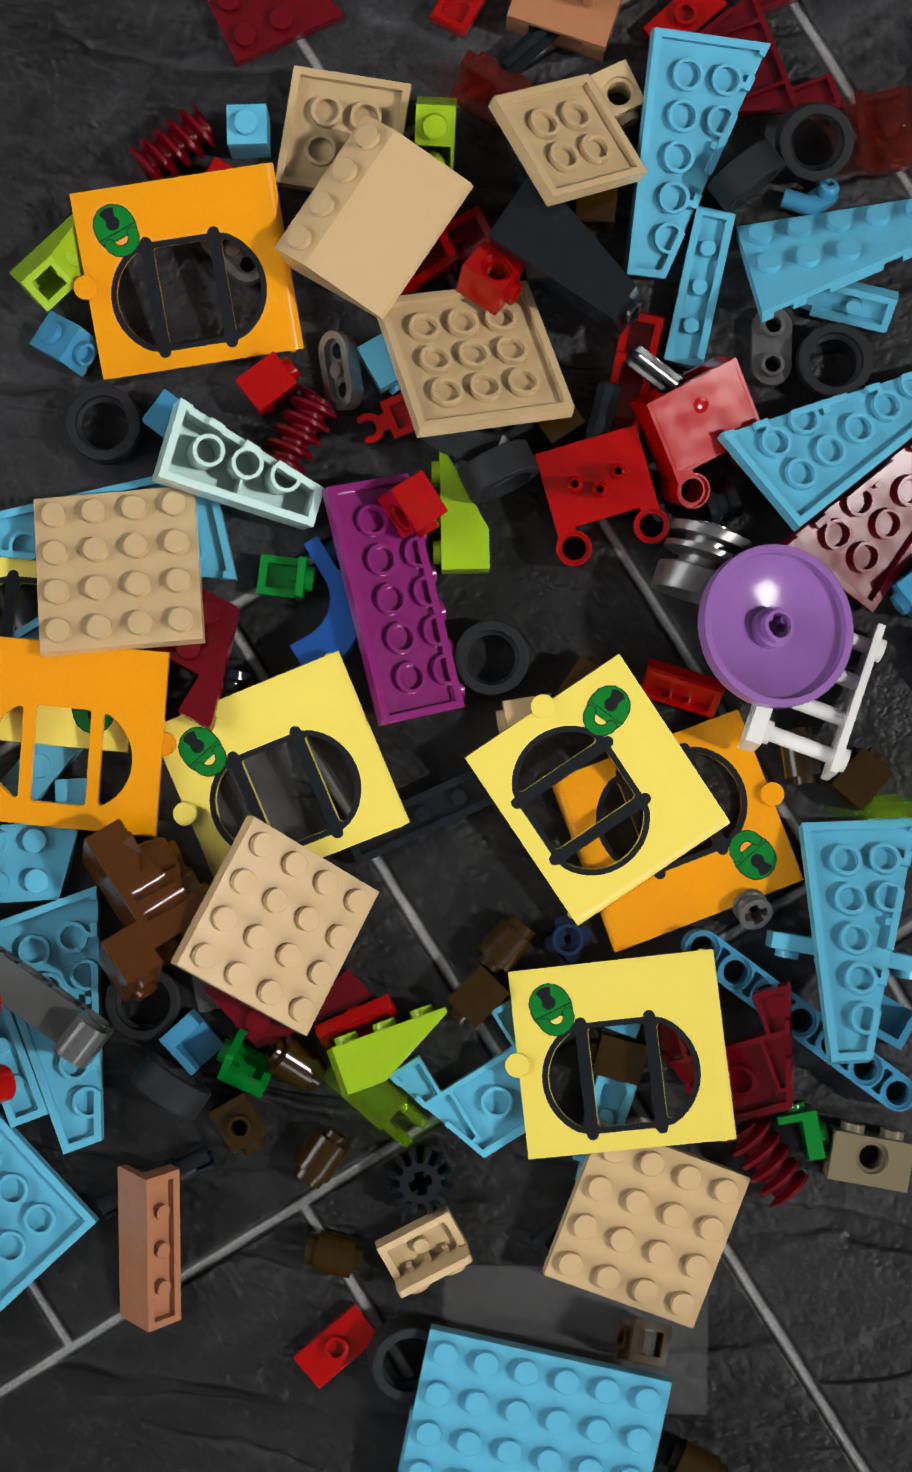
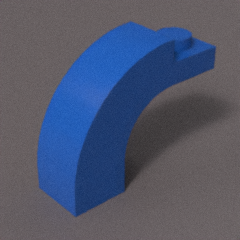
(337, 629)

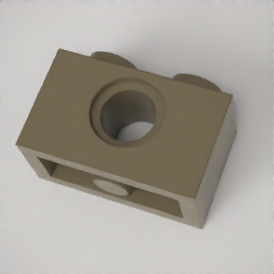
(887, 1171)

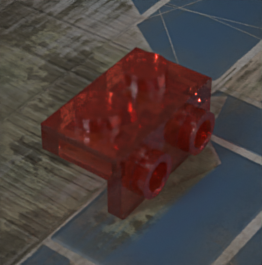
(481, 81)
(883, 130)

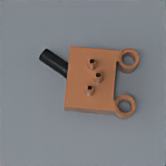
(567, 24)

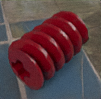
(174, 145)
(300, 429)
(768, 1160)

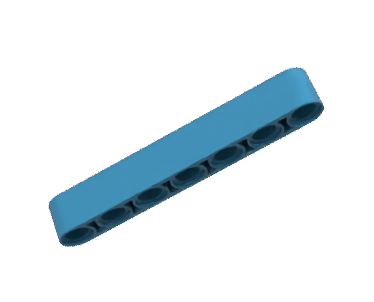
(811, 1033)

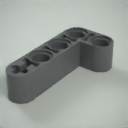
(52, 1011)

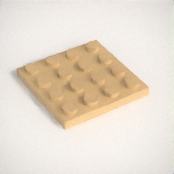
(470, 367)
(118, 571)
(275, 926)
(647, 1228)

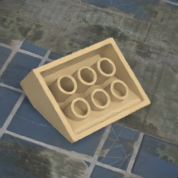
(373, 217)

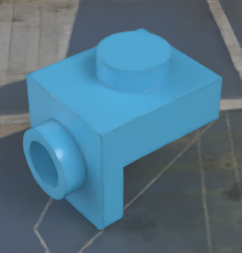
(66, 343)

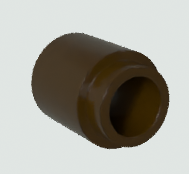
(798, 766)
(505, 944)
(295, 1063)
(321, 1156)
(333, 1253)
(692, 1458)

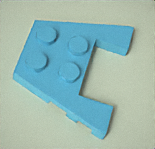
(37, 857)
(480, 1106)

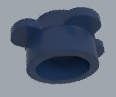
(578, 935)

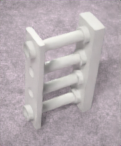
(760, 729)

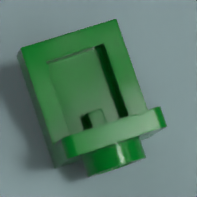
(285, 577)
(243, 1066)
(811, 1131)

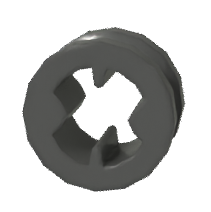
(759, 917)

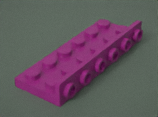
(393, 606)

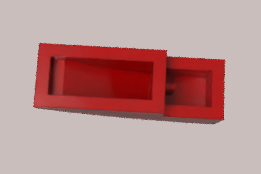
(453, 247)
(644, 332)

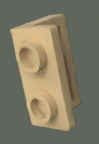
(424, 1251)

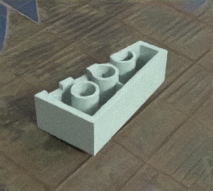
(224, 468)

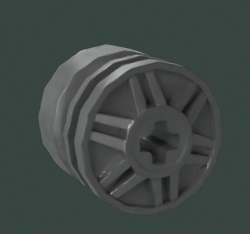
(701, 552)

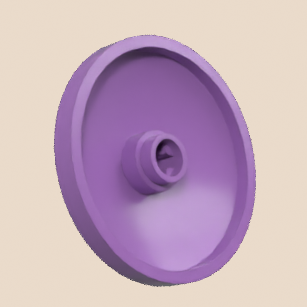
(775, 626)

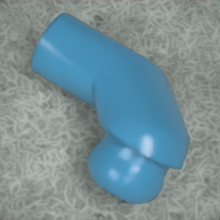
(814, 201)

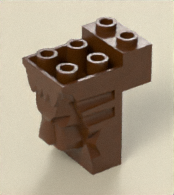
(152, 899)

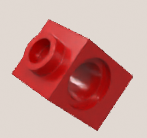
(490, 278)
(269, 383)
(413, 506)

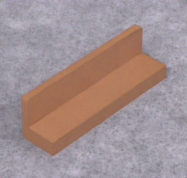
(149, 1246)

